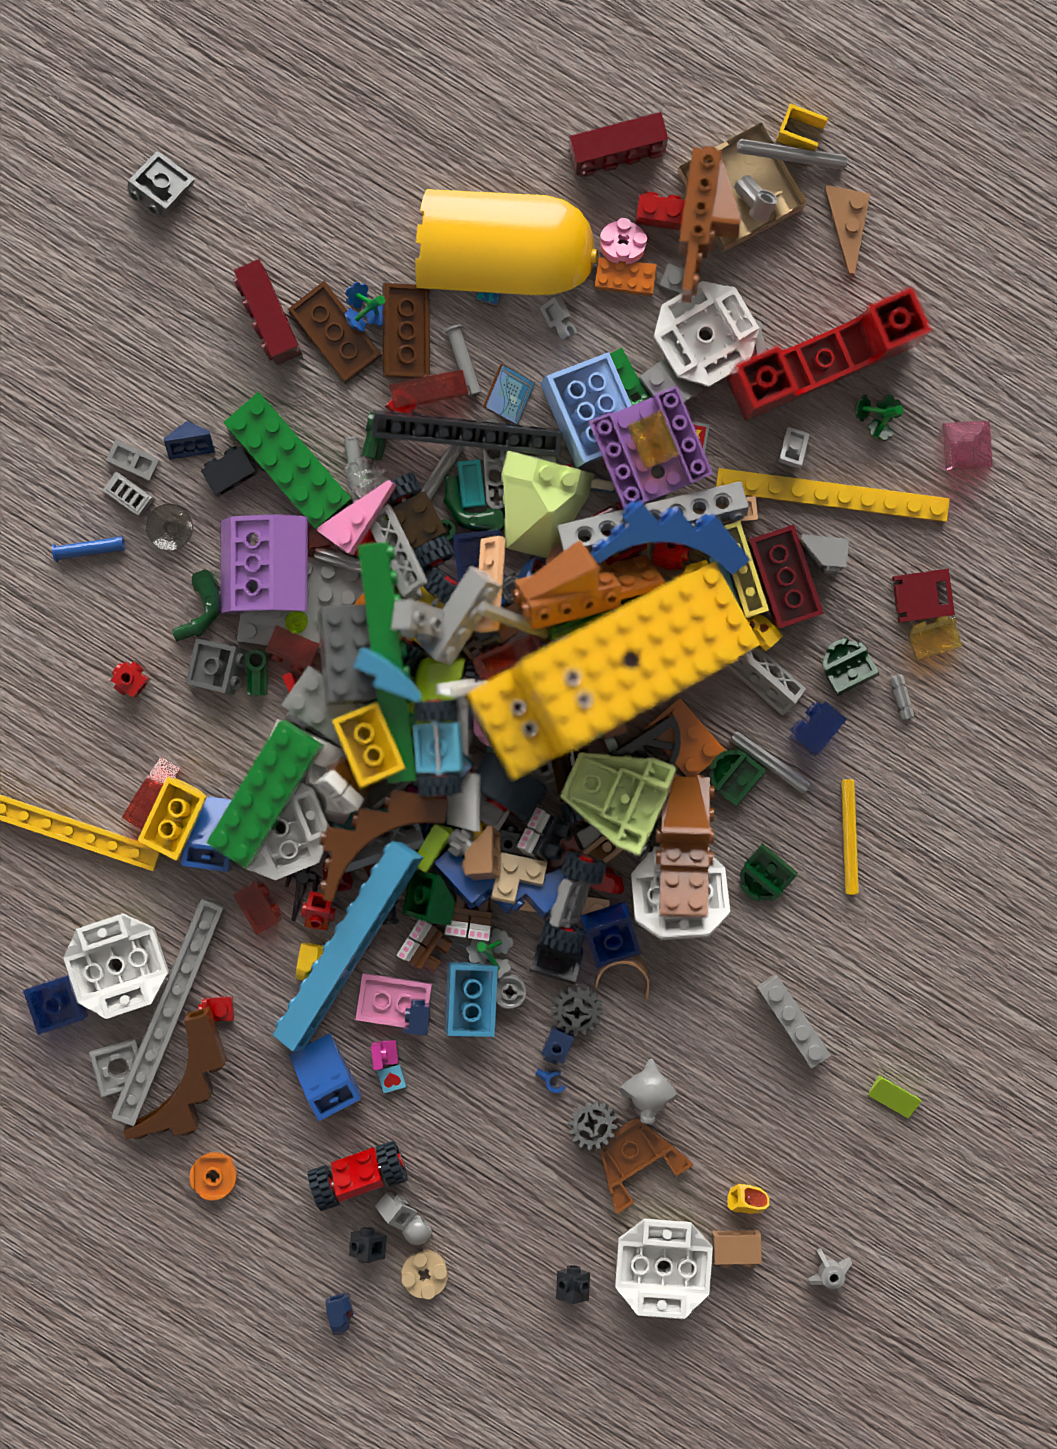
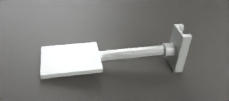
(465, 807)

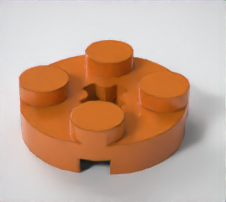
(204, 1165)

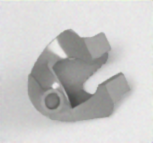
(649, 1091)

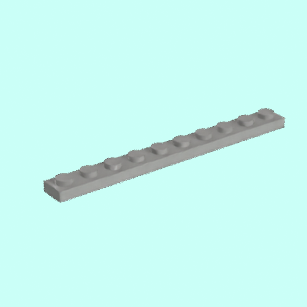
(167, 1012)

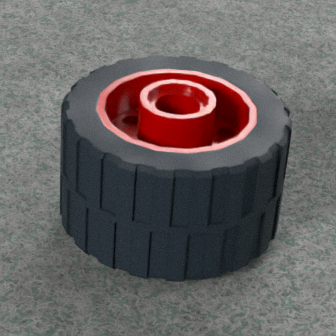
(518, 795)

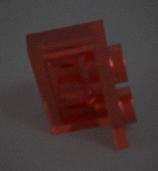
(292, 648)
(258, 907)

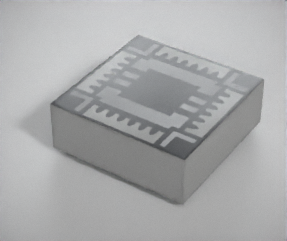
(509, 585)

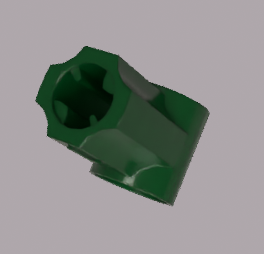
(373, 446)
(257, 676)

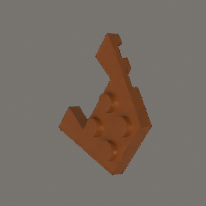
(633, 1150)

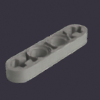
(489, 465)

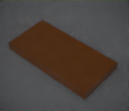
(325, 323)
(405, 331)

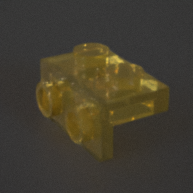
(653, 440)
(934, 638)

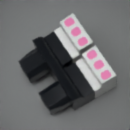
(543, 837)

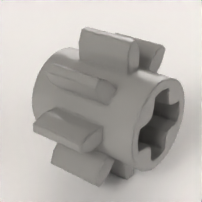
(460, 841)

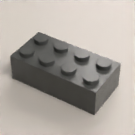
(341, 636)

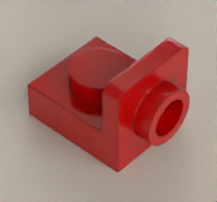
(221, 1007)

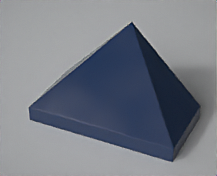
(188, 441)

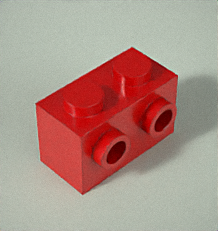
(660, 211)

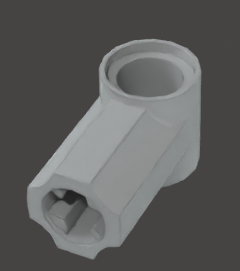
(759, 200)

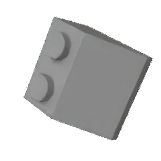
(662, 377)
(825, 552)

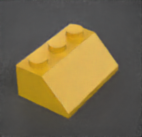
(368, 745)
(173, 817)

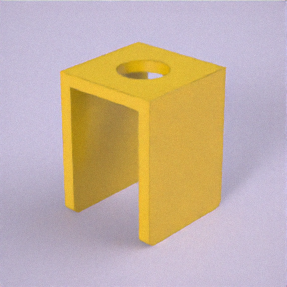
(805, 116)

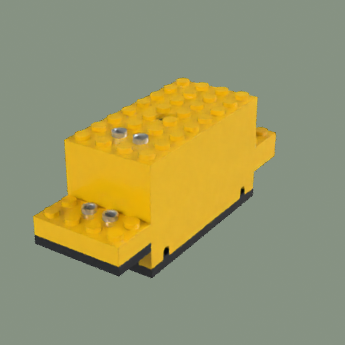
(611, 670)

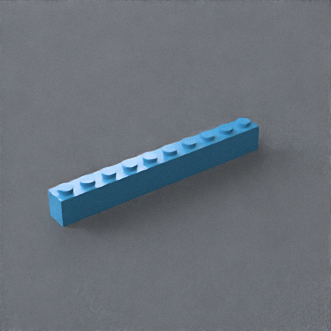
(347, 945)

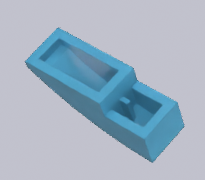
(388, 675)

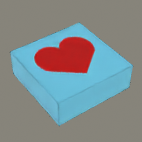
(391, 1078)

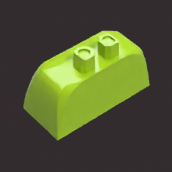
(433, 672)

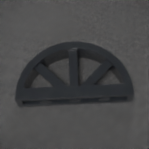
(647, 738)

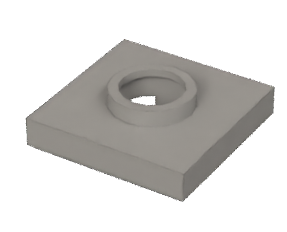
(107, 1081)

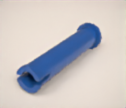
(88, 548)

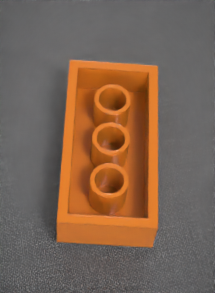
(625, 278)

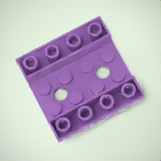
(623, 459)
(274, 562)

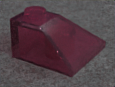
(967, 445)

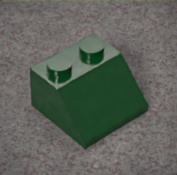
(428, 899)

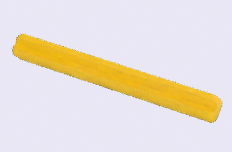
(849, 836)

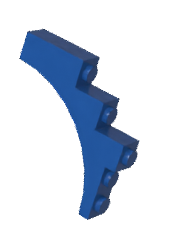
(642, 527)
(476, 891)

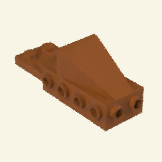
(707, 213)
(580, 586)
(685, 847)

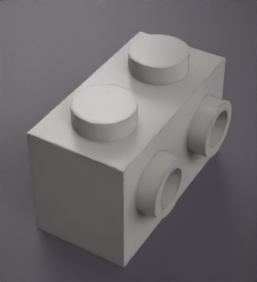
(417, 620)

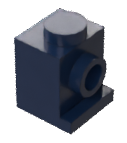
(417, 1017)

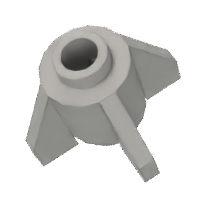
(828, 1268)

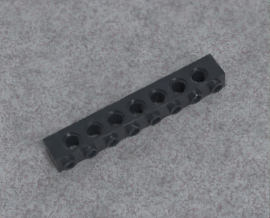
(466, 432)

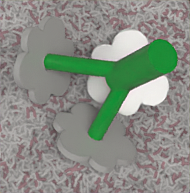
(481, 950)

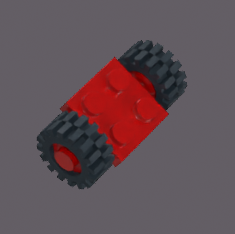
(357, 1175)

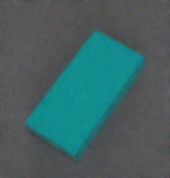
(471, 484)

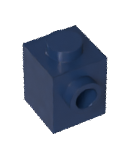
(557, 1045)

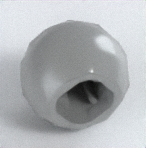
(417, 1231)

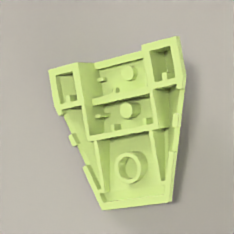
(538, 500)
(619, 795)

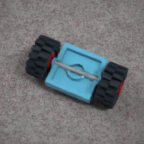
(438, 747)

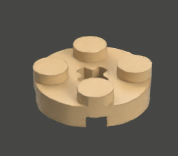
(437, 1270)

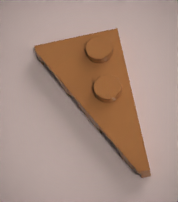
(849, 215)

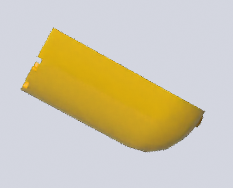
(502, 243)

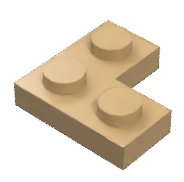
(516, 870)

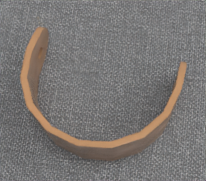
(636, 961)

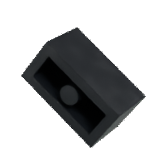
(228, 471)

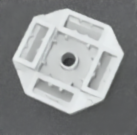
(717, 311)

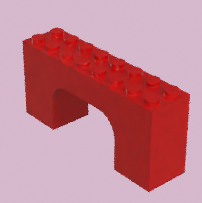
(870, 338)

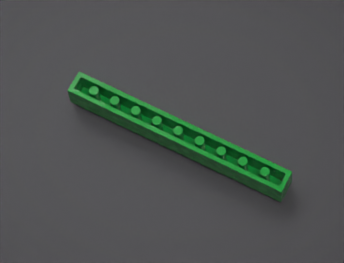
(380, 598)

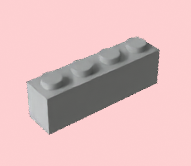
(462, 614)
(793, 1021)

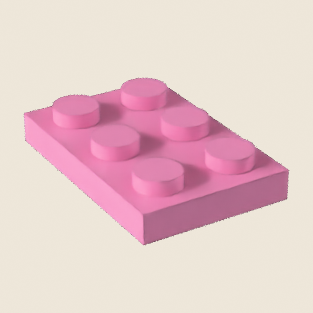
(386, 998)

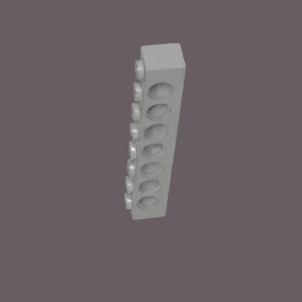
(593, 527)

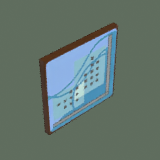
(508, 394)

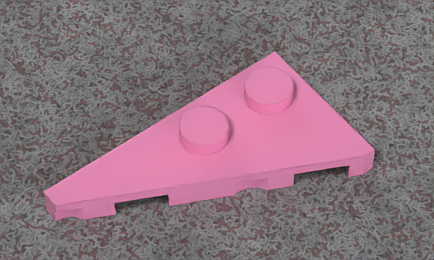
(353, 523)

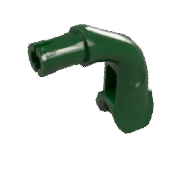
(483, 521)
(206, 585)

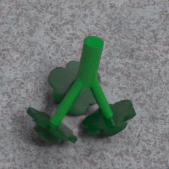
(887, 409)

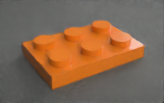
(697, 743)

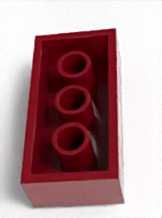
(618, 144)
(267, 310)
(785, 577)

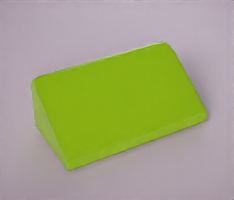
(433, 846)
(894, 1096)

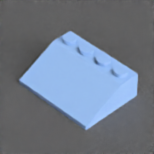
(583, 395)

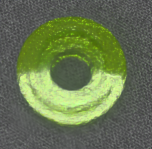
(296, 621)

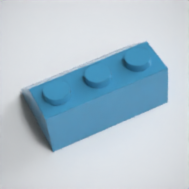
(470, 999)

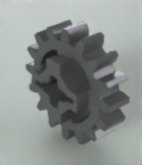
(567, 1009)
(584, 1127)

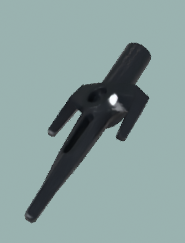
(302, 877)

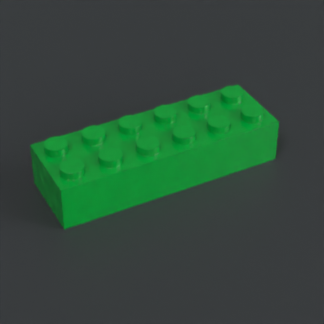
(287, 461)
(265, 793)

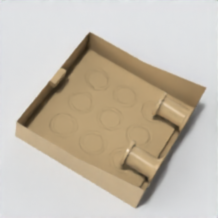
(767, 173)

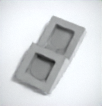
(132, 459)

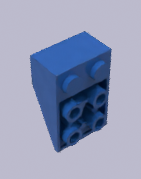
(196, 851)
(325, 1077)

